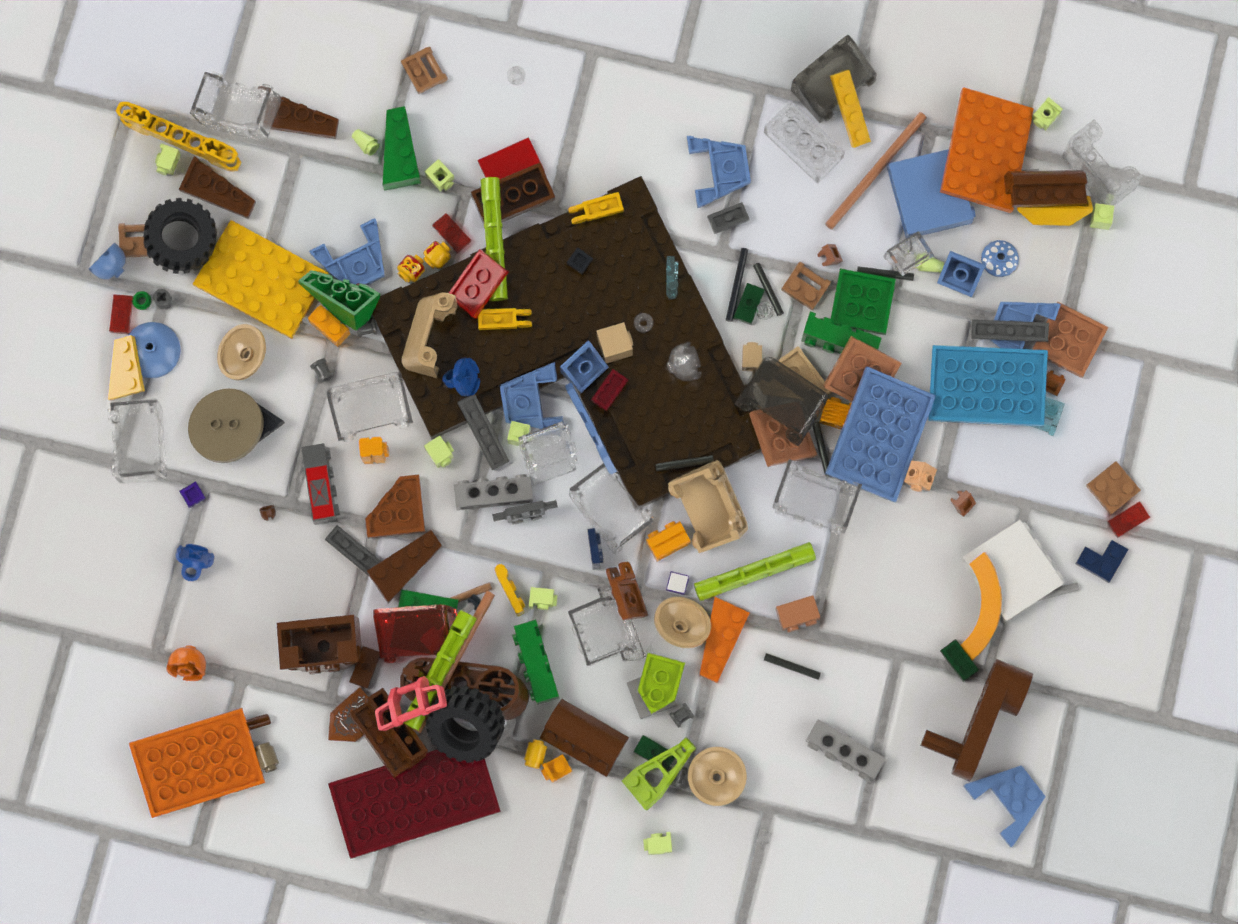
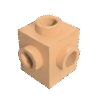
(920, 476)

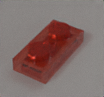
(121, 314)

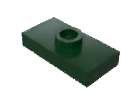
(748, 304)
(959, 660)
(649, 749)

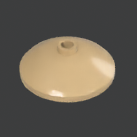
(241, 352)
(686, 616)
(722, 762)

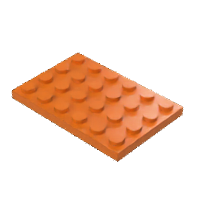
(984, 146)
(197, 762)

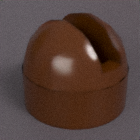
(267, 511)

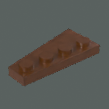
(303, 120)
(212, 188)
(398, 569)

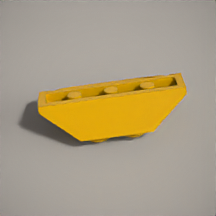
(1056, 214)

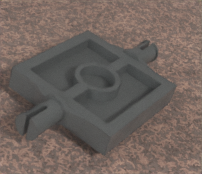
(531, 510)

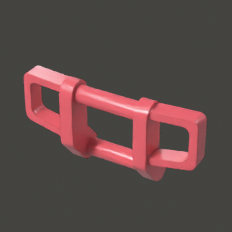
(421, 688)

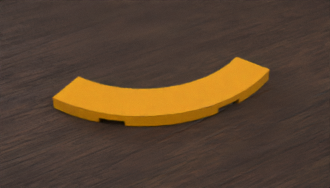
(990, 606)

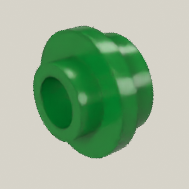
(139, 295)

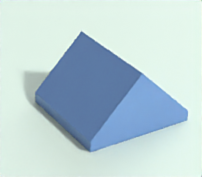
(961, 274)
(583, 367)

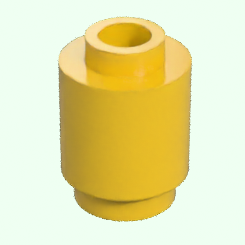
(535, 754)

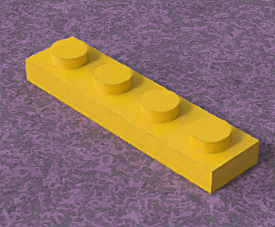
(850, 108)

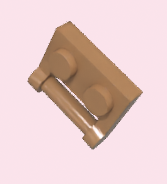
(418, 73)
(132, 245)
(803, 291)

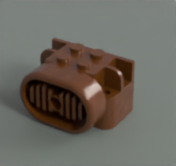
(302, 643)

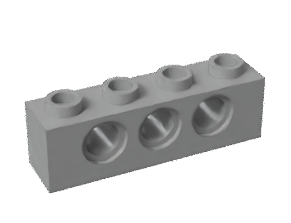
(503, 498)
(822, 730)

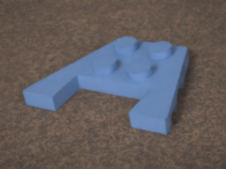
(728, 168)
(360, 265)
(1025, 313)
(523, 401)
(1016, 793)

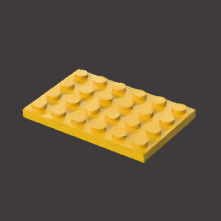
(258, 279)

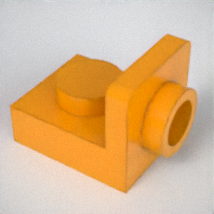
(556, 769)

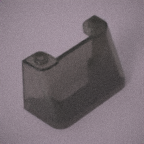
(814, 85)
(783, 397)

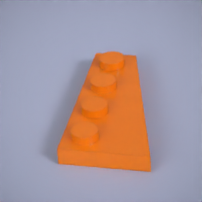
(726, 627)

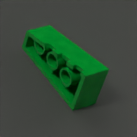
(400, 161)
(833, 337)
(536, 662)

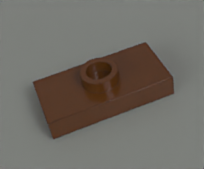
(365, 667)

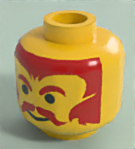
(437, 254)
(411, 268)

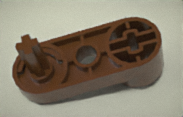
(486, 678)
(1003, 691)

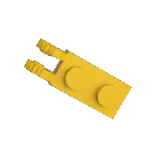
(597, 208)
(503, 319)
(509, 588)

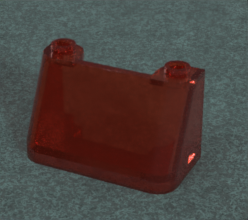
(412, 630)

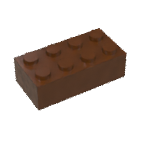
(519, 193)

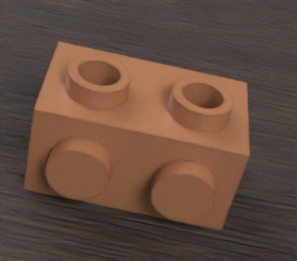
(797, 614)

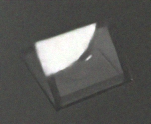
(908, 253)

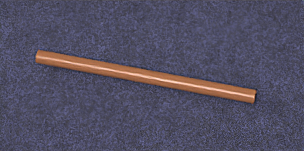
(876, 170)
(479, 614)

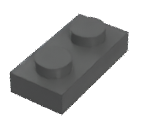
(728, 218)

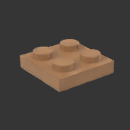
(1113, 488)

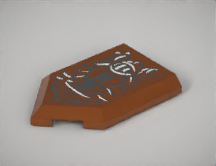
(341, 725)

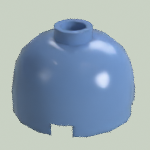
(109, 263)

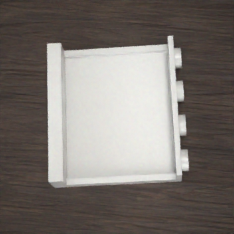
(1020, 567)

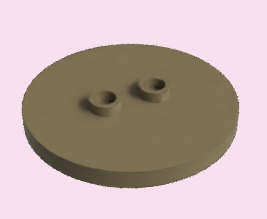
(225, 425)

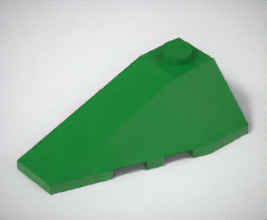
(346, 301)

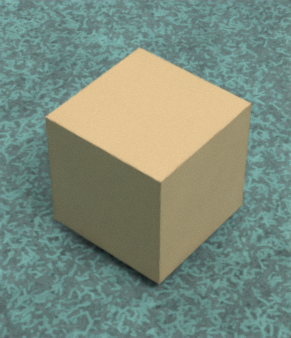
(615, 342)

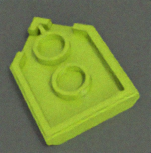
(660, 681)

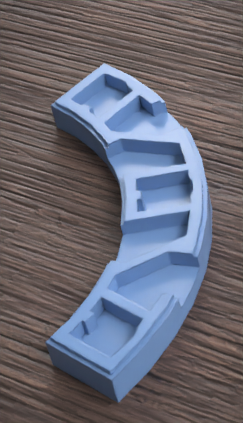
(591, 428)

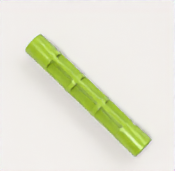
(493, 229)
(754, 571)
(445, 658)

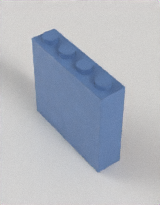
(918, 196)

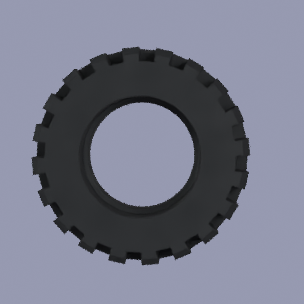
(188, 213)
(461, 742)

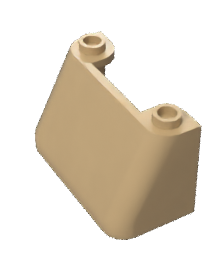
(417, 355)
(710, 506)

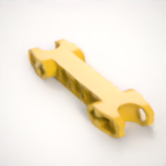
(148, 124)

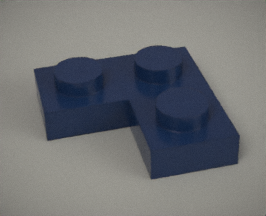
(596, 554)
(1103, 565)

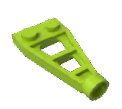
(642, 789)

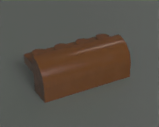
(1046, 188)
(584, 737)
(397, 747)

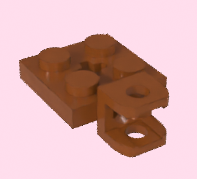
(626, 592)

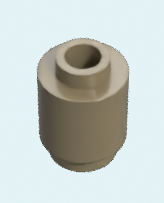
(266, 757)

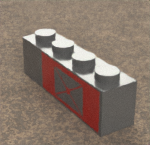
(319, 483)

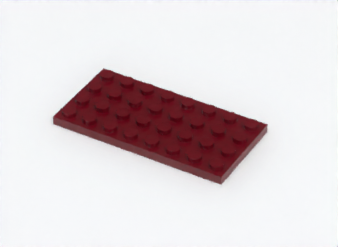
(420, 801)

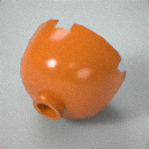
(187, 662)

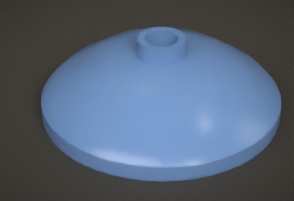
(165, 349)

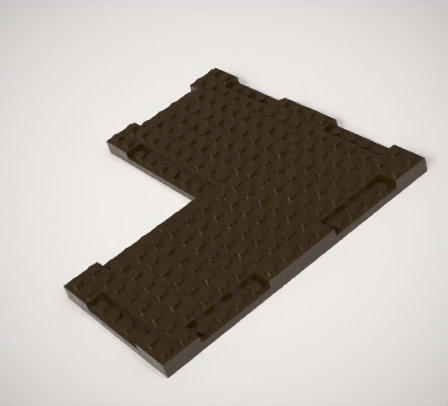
(655, 412)

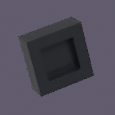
(579, 261)

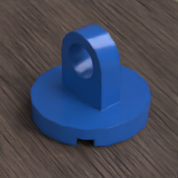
(464, 377)
(194, 557)

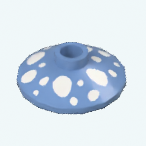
(993, 264)

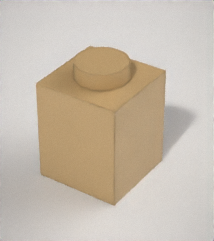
(751, 356)

